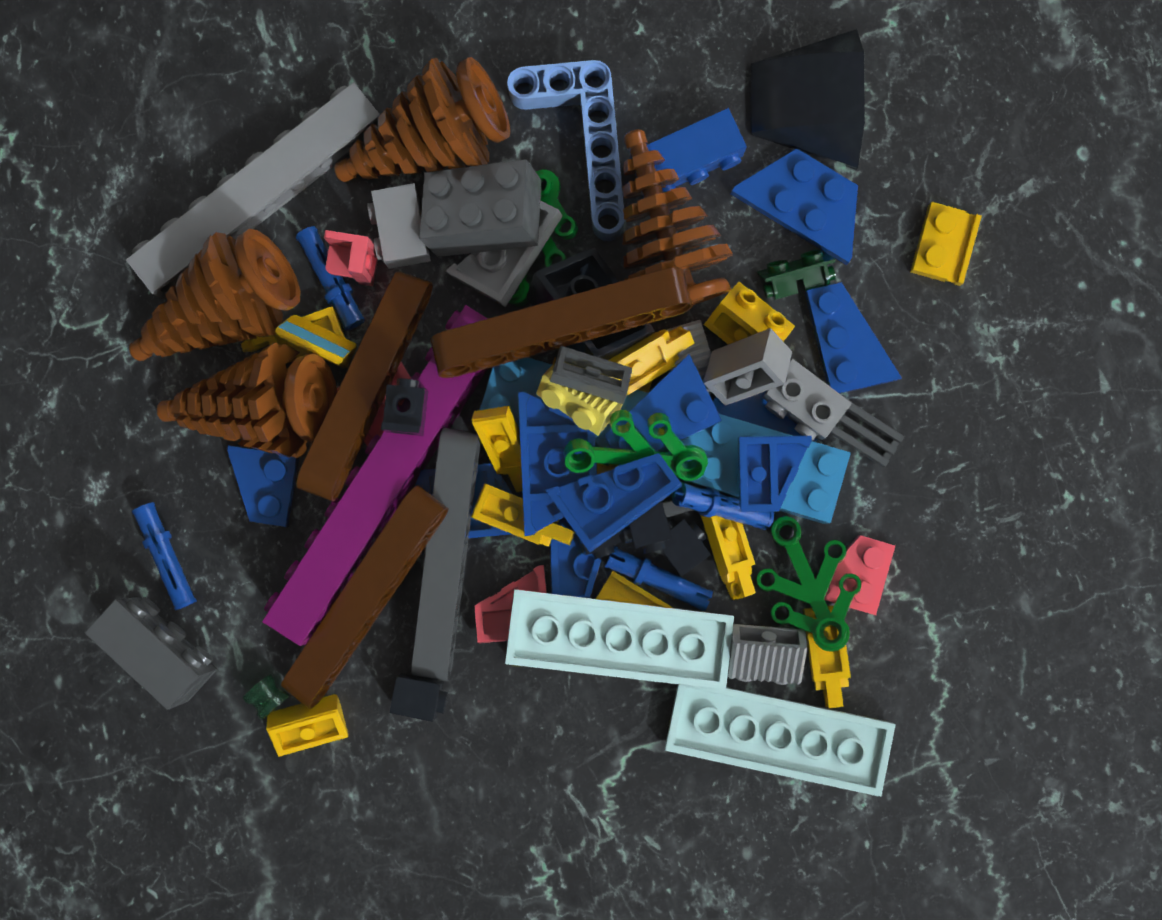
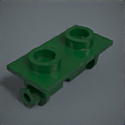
(810, 268)

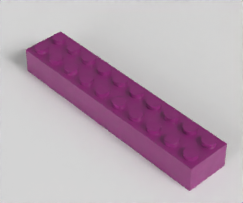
(368, 502)

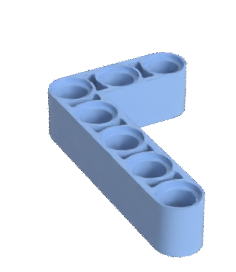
(594, 133)

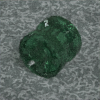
(265, 697)

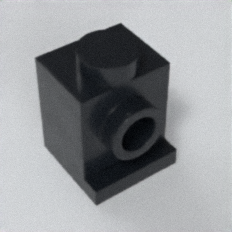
(409, 422)

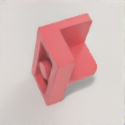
(351, 257)

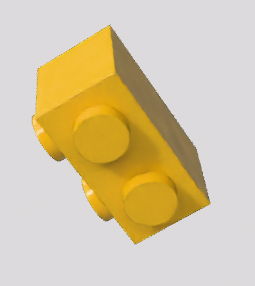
(744, 315)

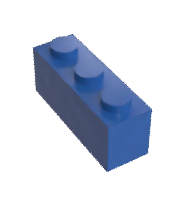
(701, 148)

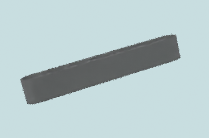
(446, 556)

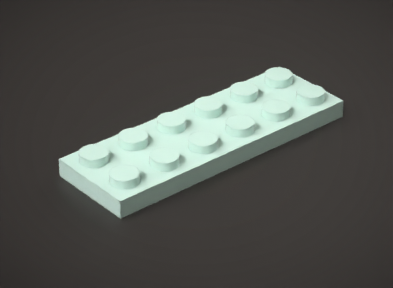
(619, 639)
(781, 737)

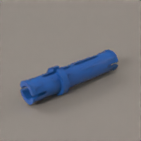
(336, 290)
(712, 503)
(164, 556)
(644, 572)

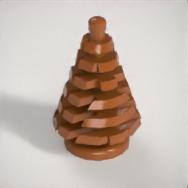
(432, 125)
(664, 225)
(223, 296)
(259, 401)

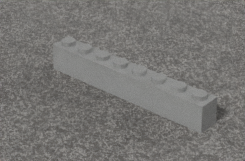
(257, 189)

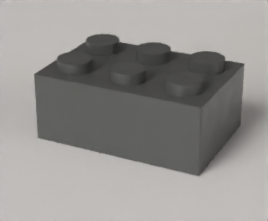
(481, 208)
(152, 650)

